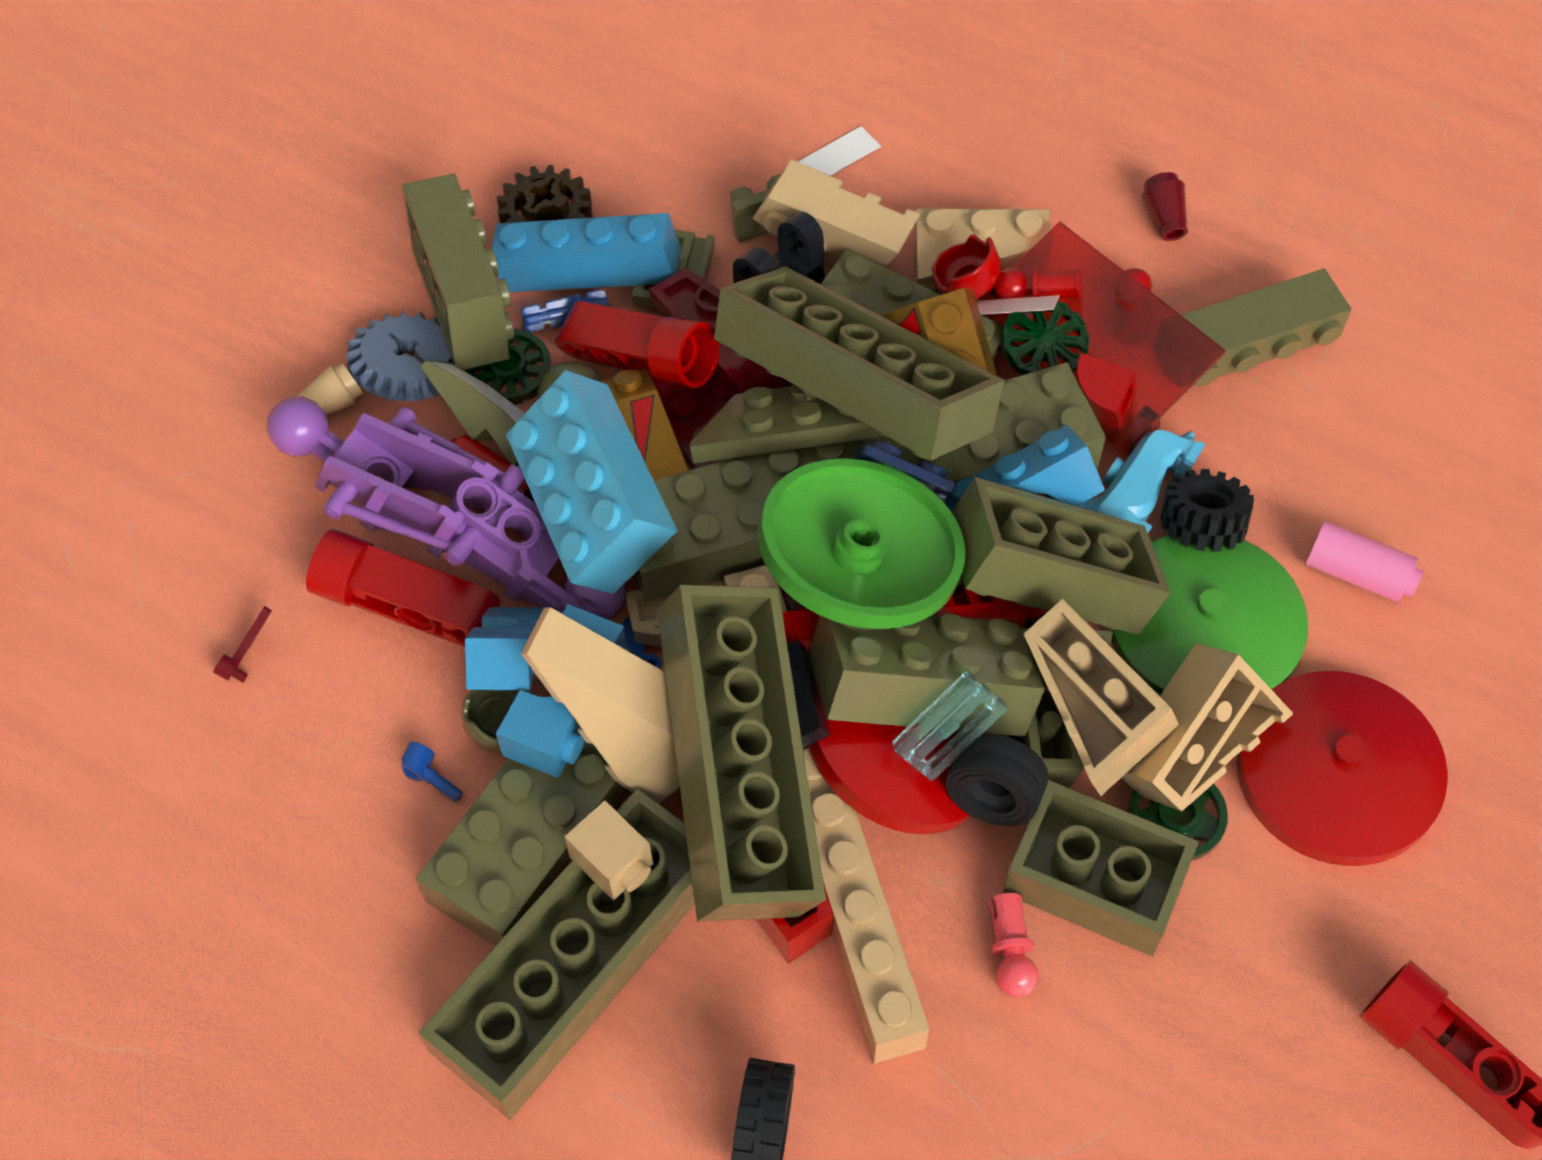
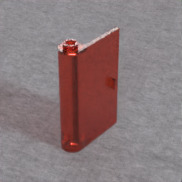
(1147, 337)

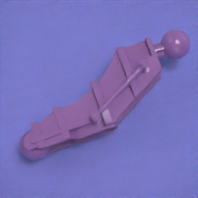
(421, 459)

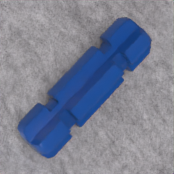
(557, 310)

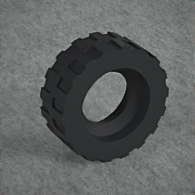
(763, 1111)

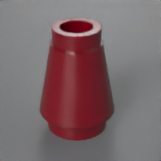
(1167, 204)

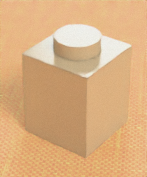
(610, 851)

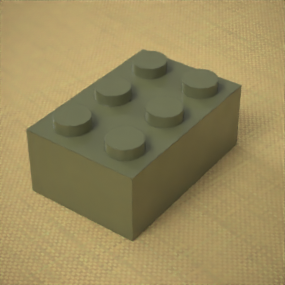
(1100, 868)

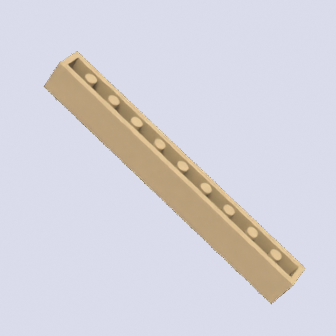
(861, 918)

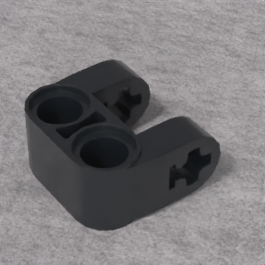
(798, 249)

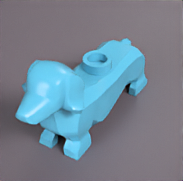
(1138, 480)

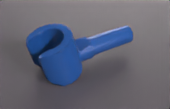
(417, 764)

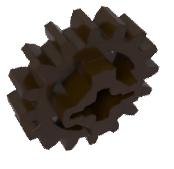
(544, 197)

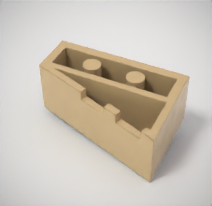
(843, 216)
(1010, 229)
(1100, 697)
(1219, 714)

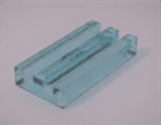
(936, 712)

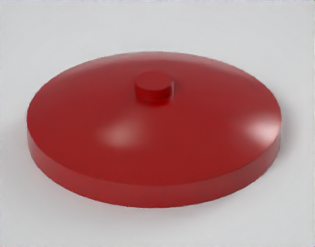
(1347, 772)
(880, 783)

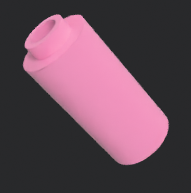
(1364, 562)

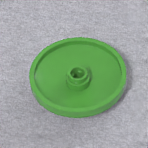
(861, 543)
(1224, 601)

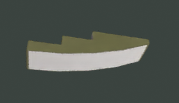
(475, 404)

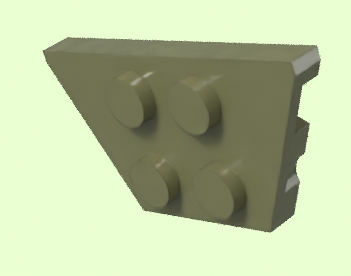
(774, 421)

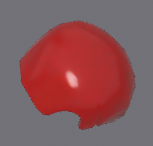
(969, 266)

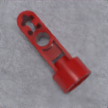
(667, 347)
(396, 587)
(1415, 1012)

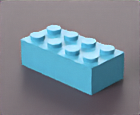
(590, 483)

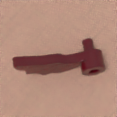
(228, 666)

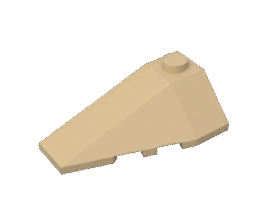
(613, 699)

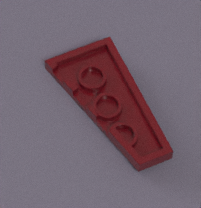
(696, 299)

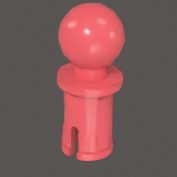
(1016, 972)

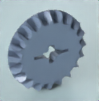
(376, 362)

